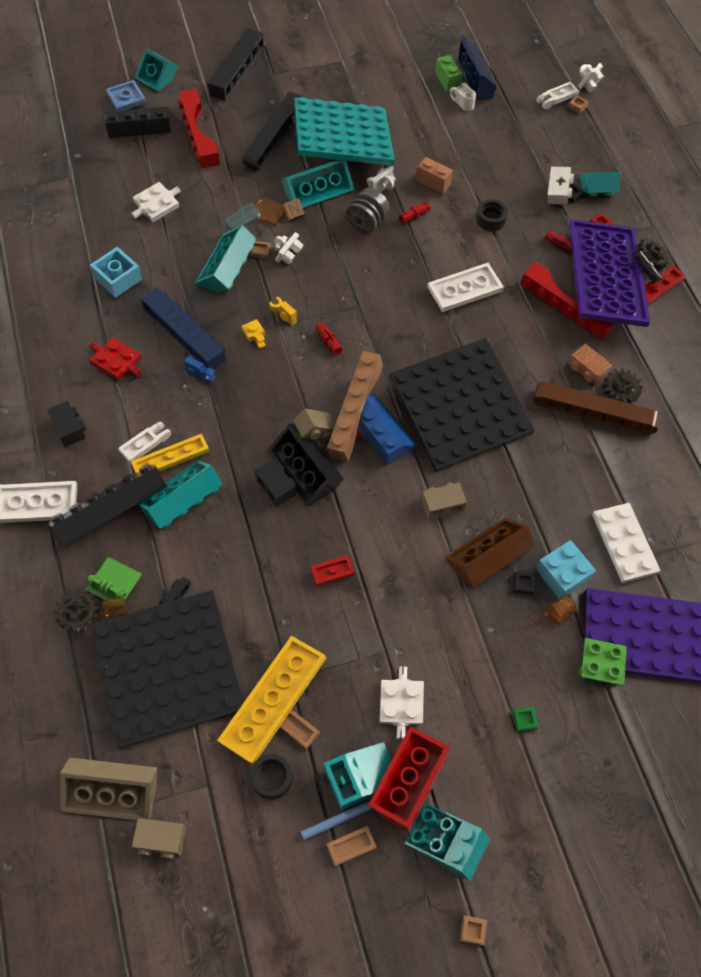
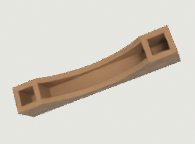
(345, 429)

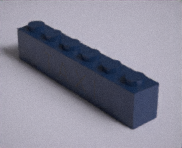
(183, 328)

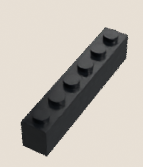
(236, 64)
(107, 504)

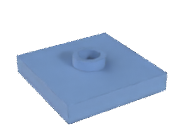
(126, 96)

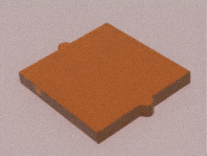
(270, 211)

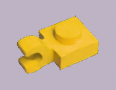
(287, 313)
(254, 332)

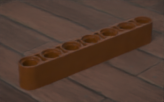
(597, 407)

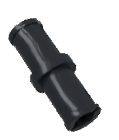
(648, 267)

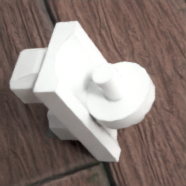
(590, 77)
(383, 179)
(293, 244)

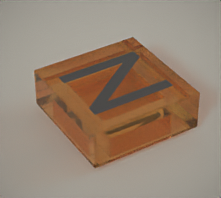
(115, 608)

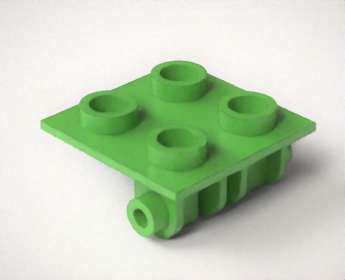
(113, 580)
(603, 662)

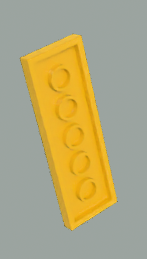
(271, 700)

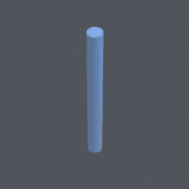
(336, 820)

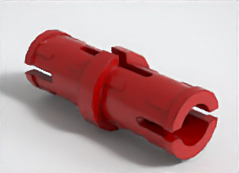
(414, 212)
(559, 240)
(329, 338)

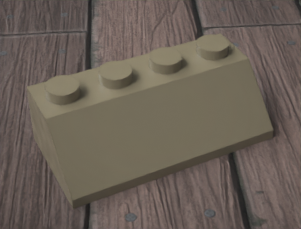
(107, 789)

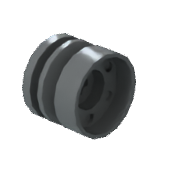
(367, 210)

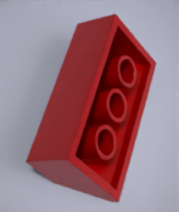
(409, 779)

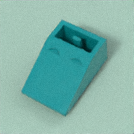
(357, 774)
(448, 841)

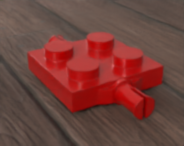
(115, 359)

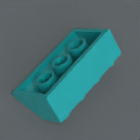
(319, 183)
(226, 260)
(181, 493)

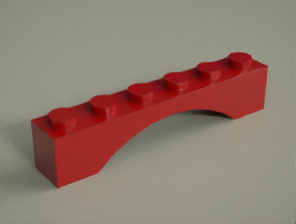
(205, 148)
(540, 282)

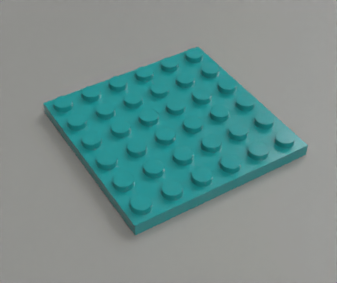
(342, 131)

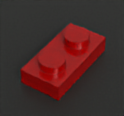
(332, 570)

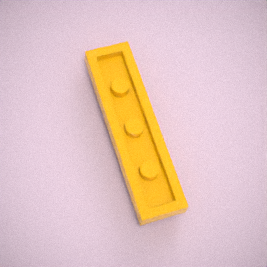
(174, 454)

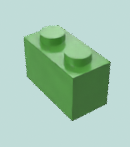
(448, 72)

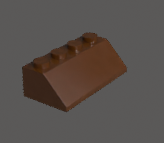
(490, 551)

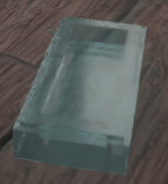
(243, 216)

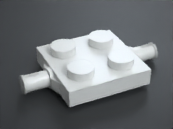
(155, 202)
(401, 702)

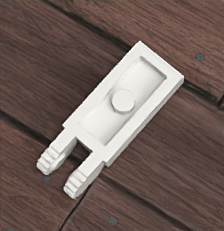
(557, 95)
(144, 442)

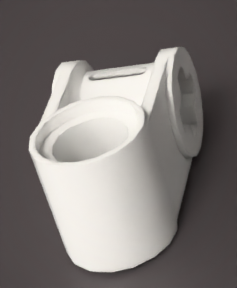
(463, 96)

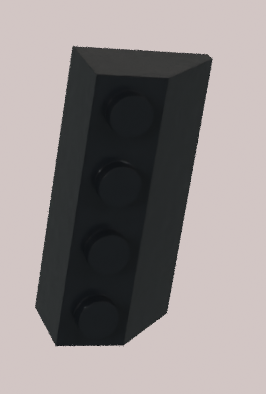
(138, 122)
(305, 464)

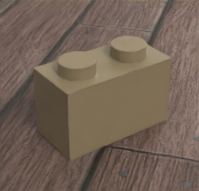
(315, 425)
(443, 500)
(158, 838)

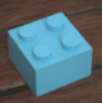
(116, 272)
(565, 569)

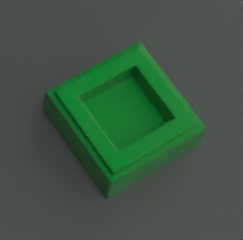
(525, 719)

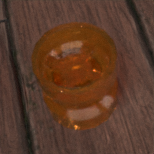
(562, 608)

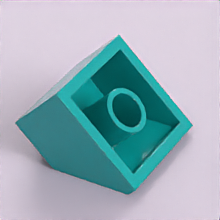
(155, 70)
(600, 183)

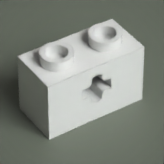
(559, 185)

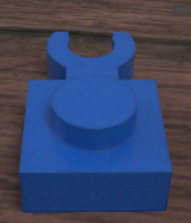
(197, 369)

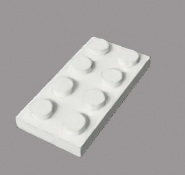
(465, 287)
(36, 500)
(626, 543)

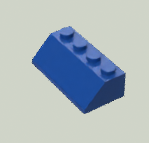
(384, 431)

